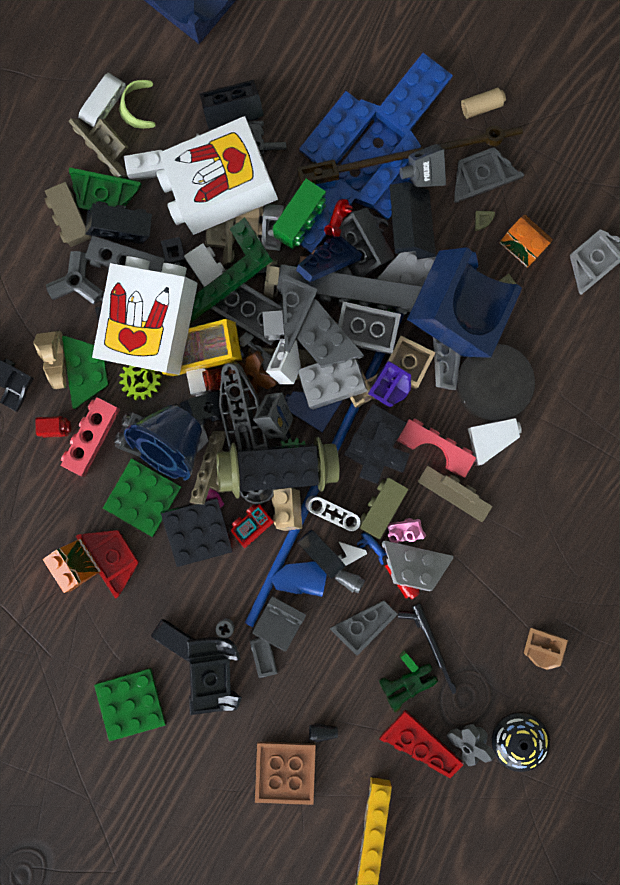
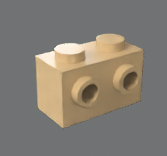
(287, 509)

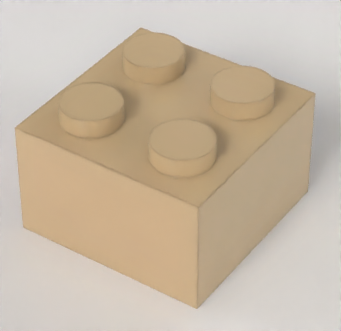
(412, 358)

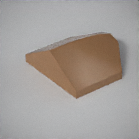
(545, 649)

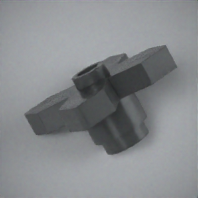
(473, 744)

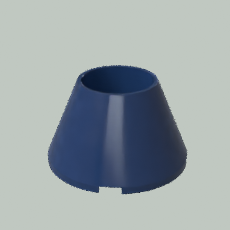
(167, 440)

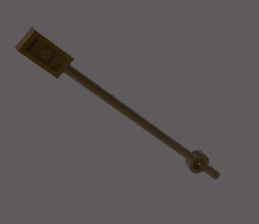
(329, 171)

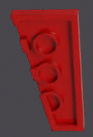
(413, 738)

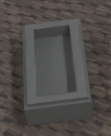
(263, 657)

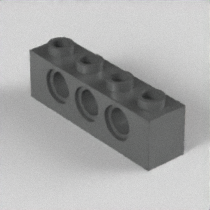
(99, 247)

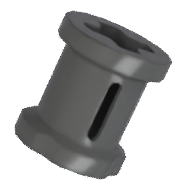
(219, 630)

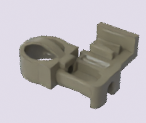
(271, 280)

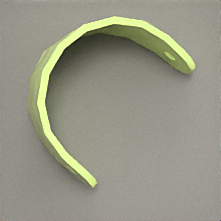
(125, 115)

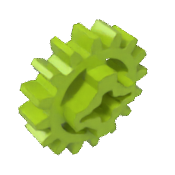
(135, 386)

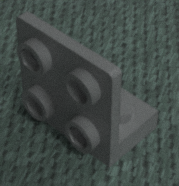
(278, 624)

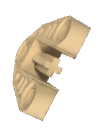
(51, 351)

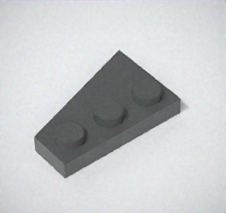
(364, 626)

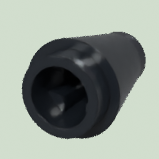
(322, 732)

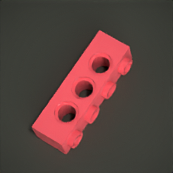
(70, 460)

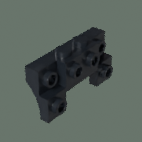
(15, 384)

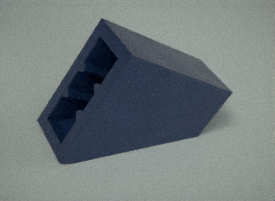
(315, 418)

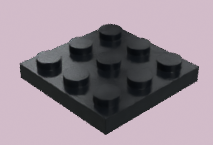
(196, 532)

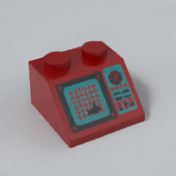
(251, 526)

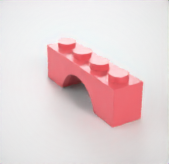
(457, 459)

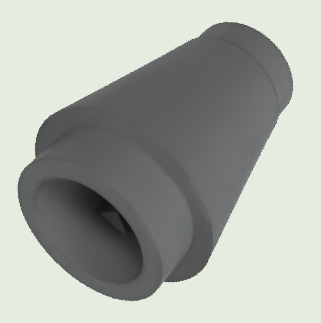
(351, 581)

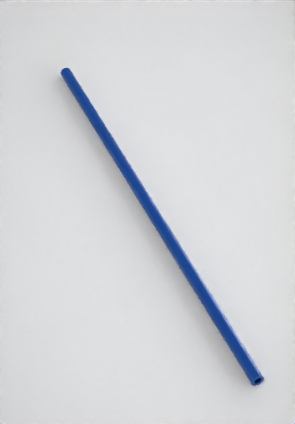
(313, 491)

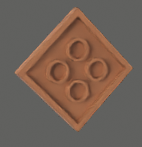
(285, 773)

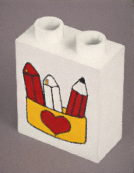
(215, 177)
(145, 316)

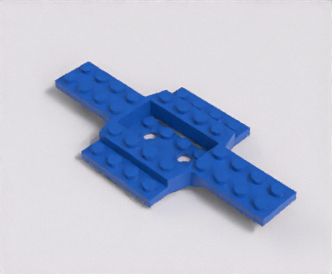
(391, 124)

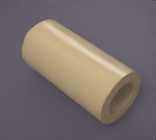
(483, 102)

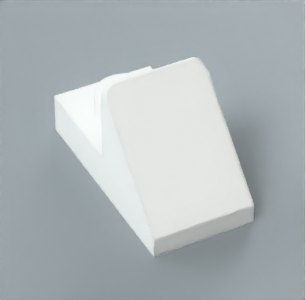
(352, 553)

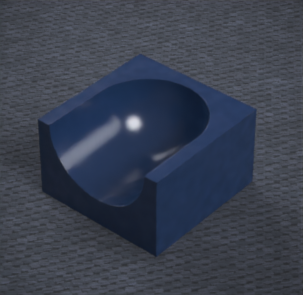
(463, 305)

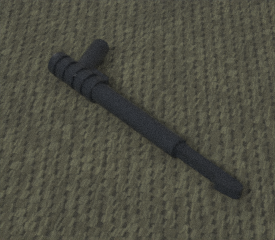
(421, 621)

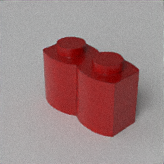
(52, 426)

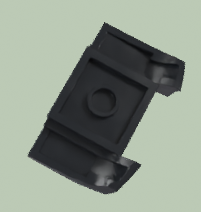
(210, 675)

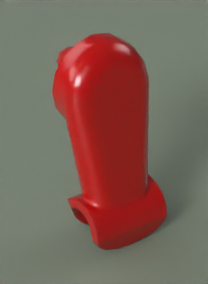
(341, 209)

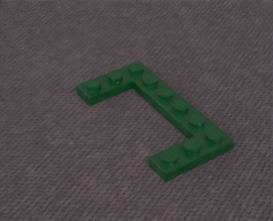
(239, 273)

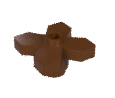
(256, 373)

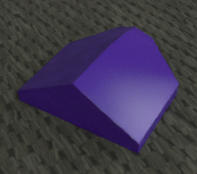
(391, 384)

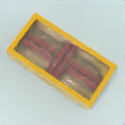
(210, 346)

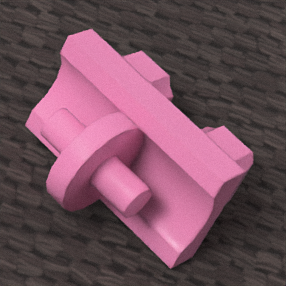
(406, 530)

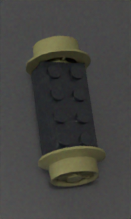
(277, 467)

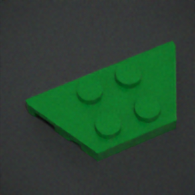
(96, 187)
(85, 374)

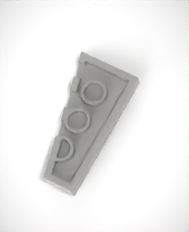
(446, 366)

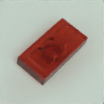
(212, 379)

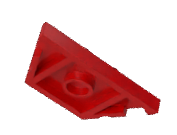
(112, 557)

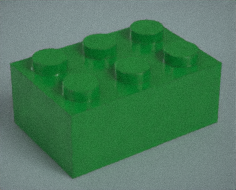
(300, 214)

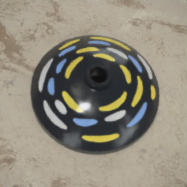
(511, 733)

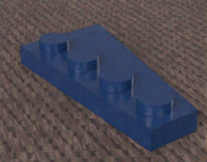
(330, 257)

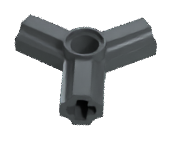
(64, 285)

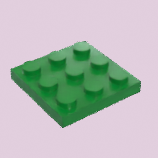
(142, 497)
(130, 704)

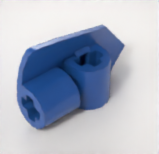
(300, 579)

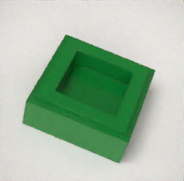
(408, 661)

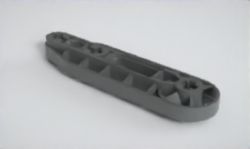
(242, 420)

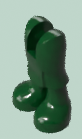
(412, 683)

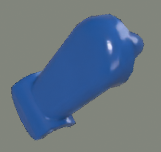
(371, 542)

